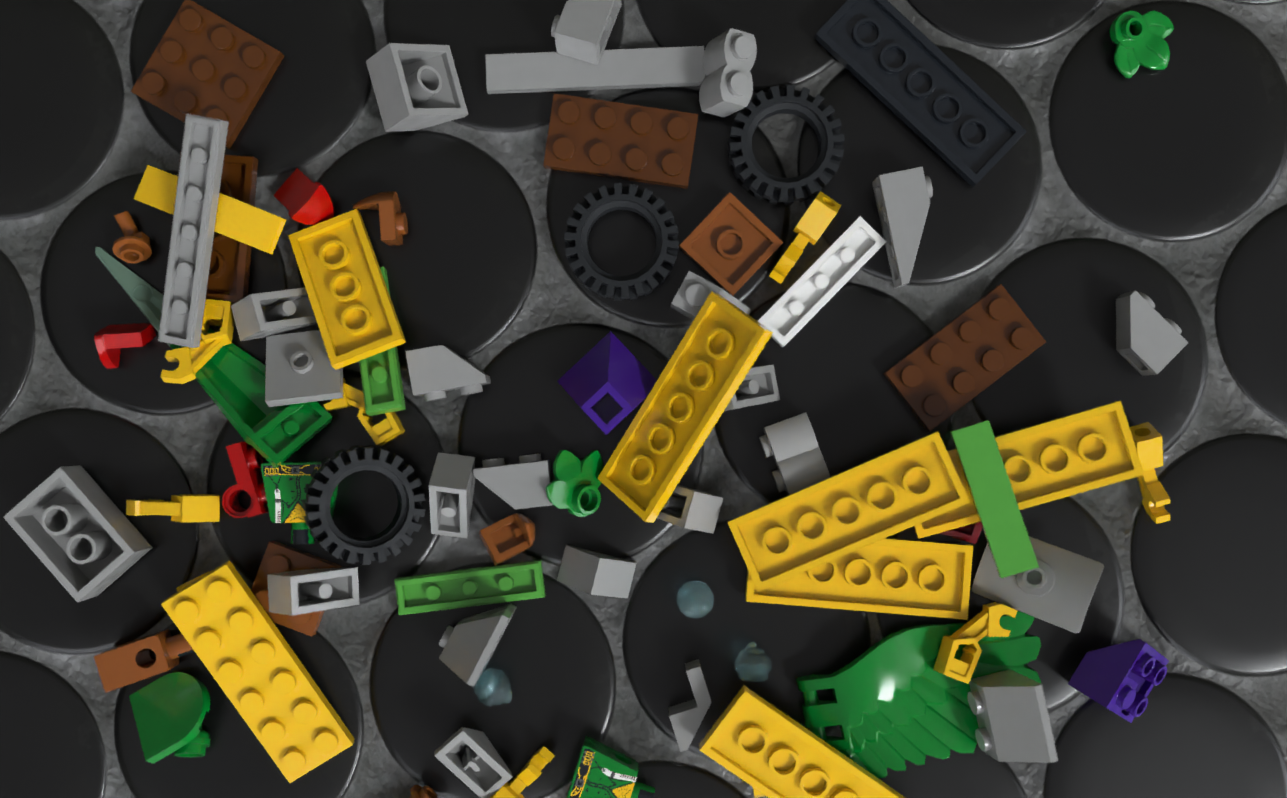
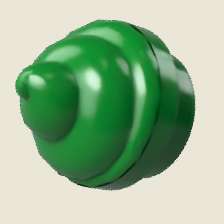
(196, 747)

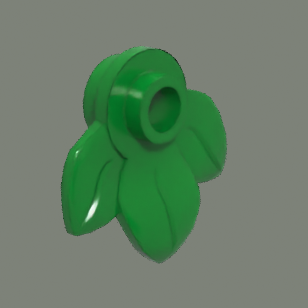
(1144, 45)
(576, 482)

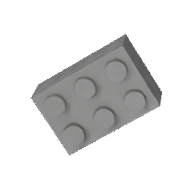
(77, 532)

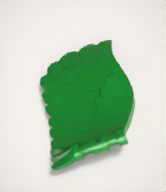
(901, 708)

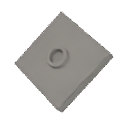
(300, 370)

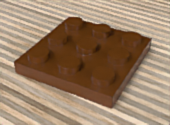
(207, 69)

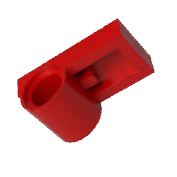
(246, 467)

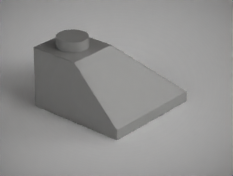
(474, 641)

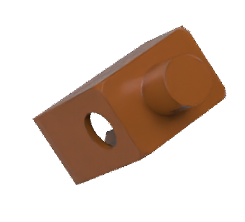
(133, 660)

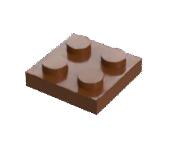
(730, 244)
(284, 558)

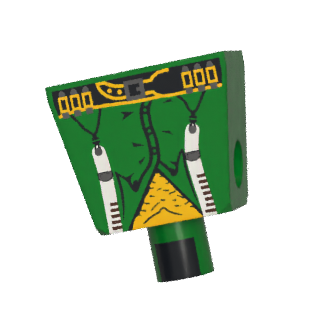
(286, 494)
(606, 774)

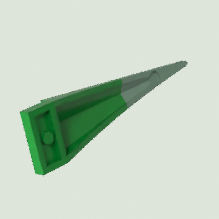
(235, 383)

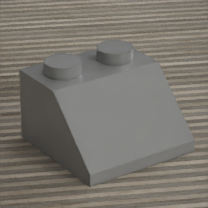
(416, 86)
(1012, 718)

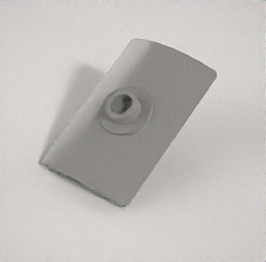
(1053, 592)

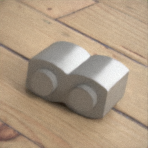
(727, 72)
(795, 454)

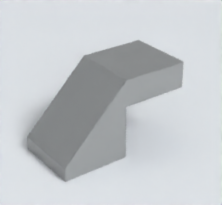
(688, 715)

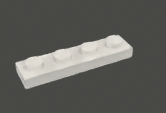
(822, 281)

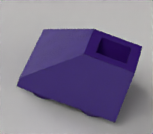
(608, 383)
(1121, 676)

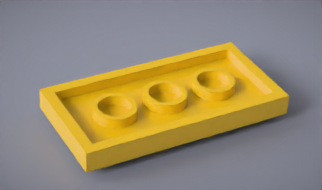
(346, 289)

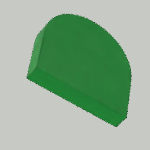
(169, 713)

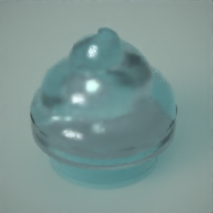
(695, 599)
(753, 664)
(493, 688)

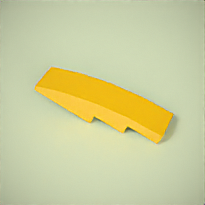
(233, 216)

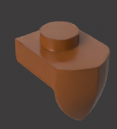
(392, 221)
(508, 537)

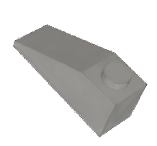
(902, 211)

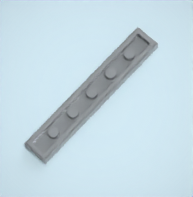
(615, 70)
(192, 230)

